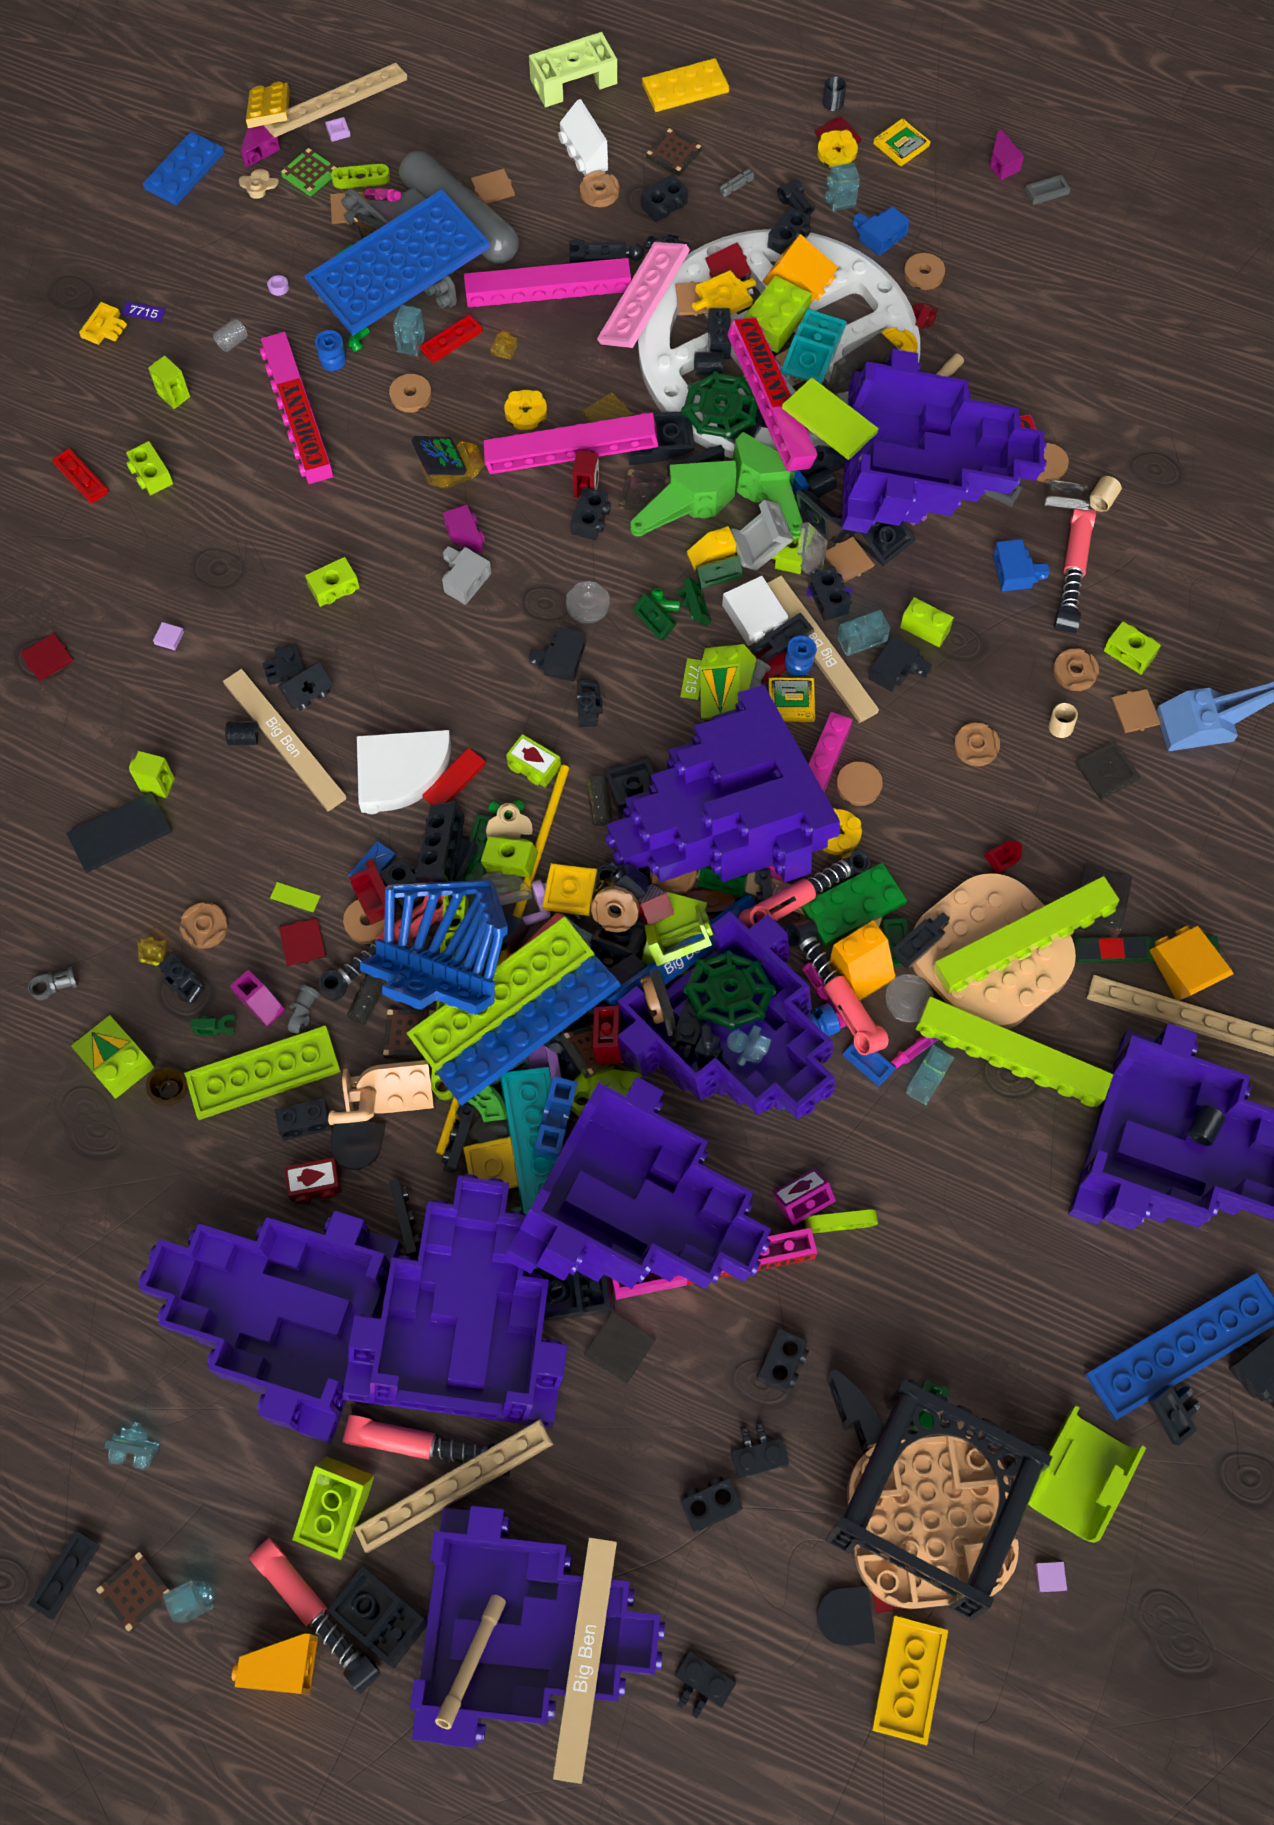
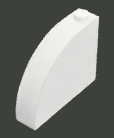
(399, 768)

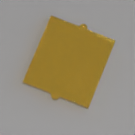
(606, 409)

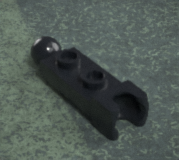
(598, 251)

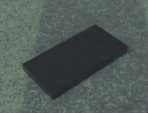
(118, 832)

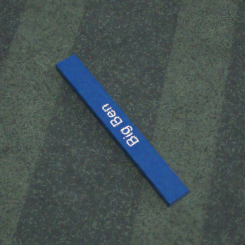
(674, 968)

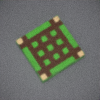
(308, 172)

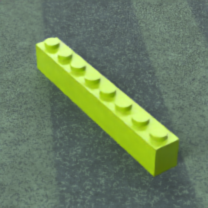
(1026, 935)
(1014, 1052)

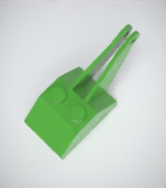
(764, 477)
(692, 490)

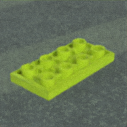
(830, 418)

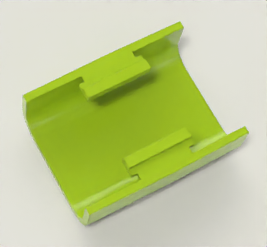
(1084, 1478)

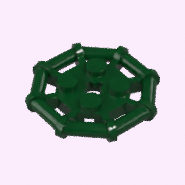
(717, 414)
(729, 1001)

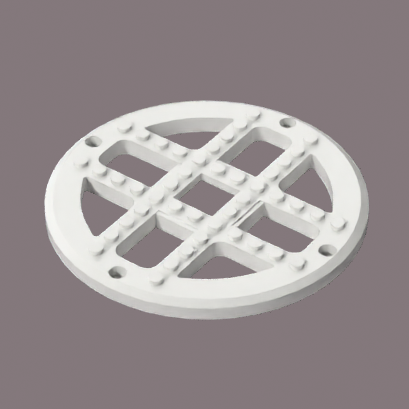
(855, 274)

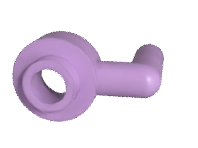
(538, 891)

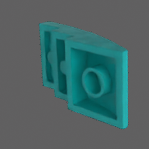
(814, 346)

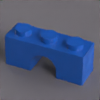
(555, 1118)

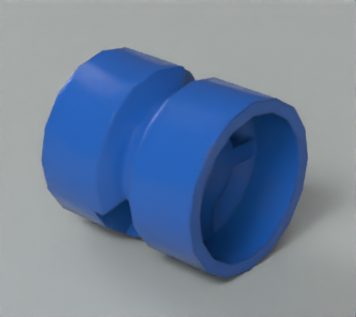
(330, 350)
(800, 655)
(825, 1019)

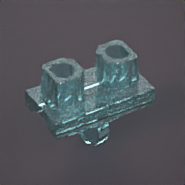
(752, 1045)
(121, 1445)

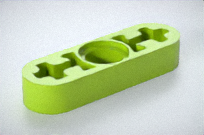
(347, 182)
(841, 1221)

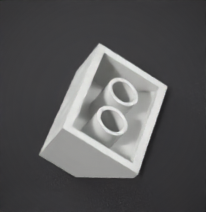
(584, 140)

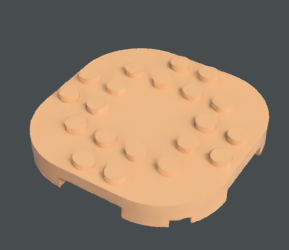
(975, 911)
(936, 1509)

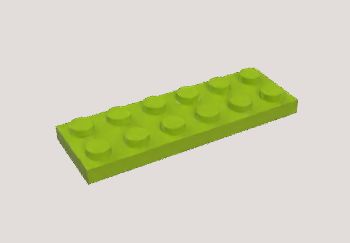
(262, 1072)

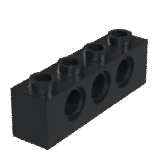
(440, 843)

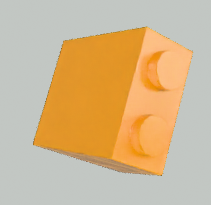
(804, 267)
(864, 960)
(1189, 962)
(279, 1667)

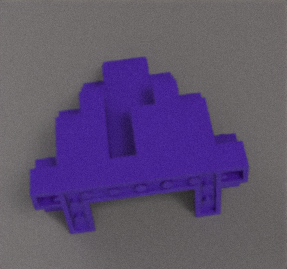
(930, 446)
(729, 802)
(792, 1066)
(1140, 1145)
(637, 1201)
(276, 1309)
(460, 1321)
(533, 1638)

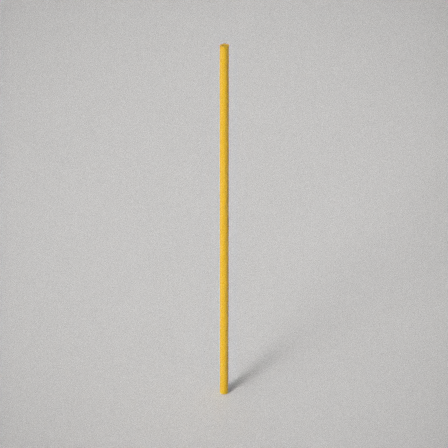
(518, 912)

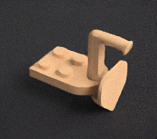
(385, 1090)

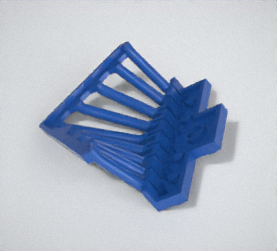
(422, 976)

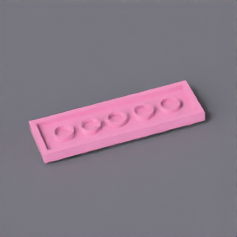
(643, 294)

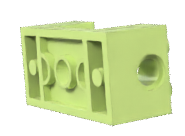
(552, 66)

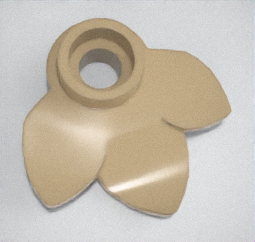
(258, 183)
(509, 828)

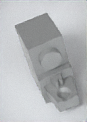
(467, 573)

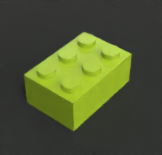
(780, 311)

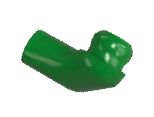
(354, 342)
(668, 605)
(495, 805)

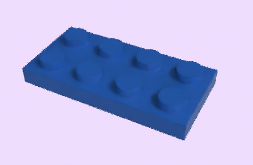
(183, 168)

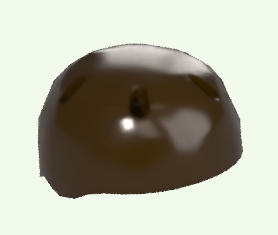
(168, 1090)

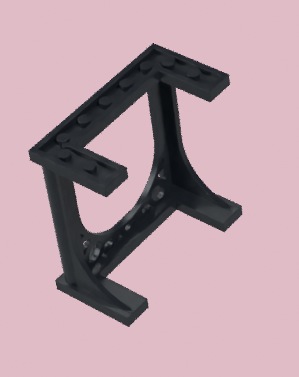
(1027, 1464)

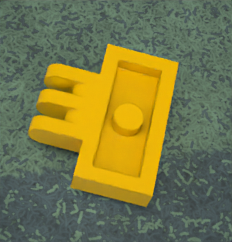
(102, 324)

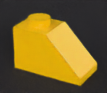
(712, 547)

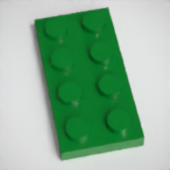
(854, 904)

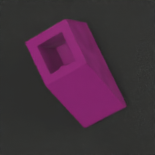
(258, 145)
(1005, 157)
(462, 528)
(257, 998)

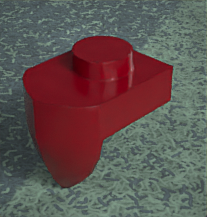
(924, 314)
(1004, 856)

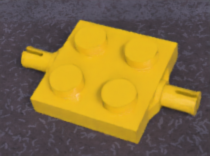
(724, 292)

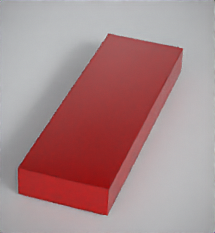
(451, 338)
(80, 476)
(454, 778)

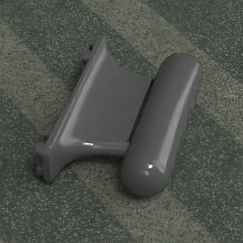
(423, 178)

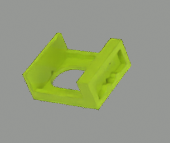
(657, 942)

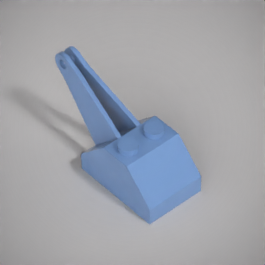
(1208, 716)

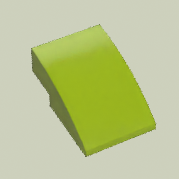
(683, 914)

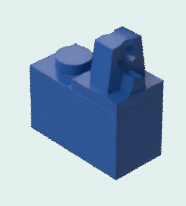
(881, 231)
(1015, 567)

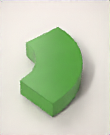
(489, 1105)

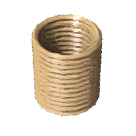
(1104, 493)
(1064, 711)

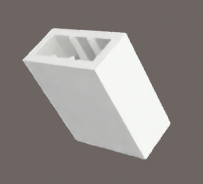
(754, 610)

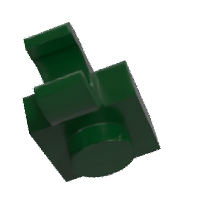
(211, 1027)

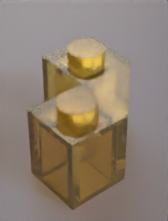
(472, 460)

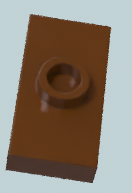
(716, 901)

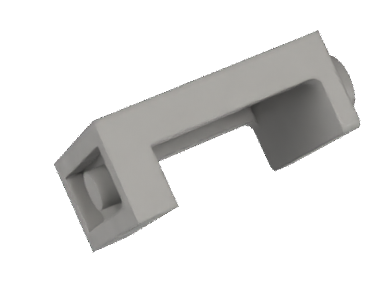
(762, 536)

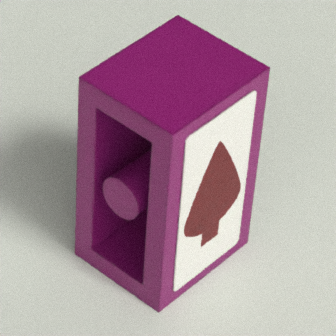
(804, 1197)

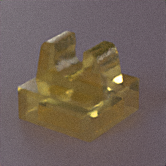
(504, 345)
(151, 951)

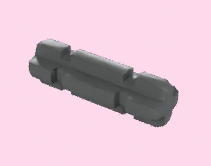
(736, 182)

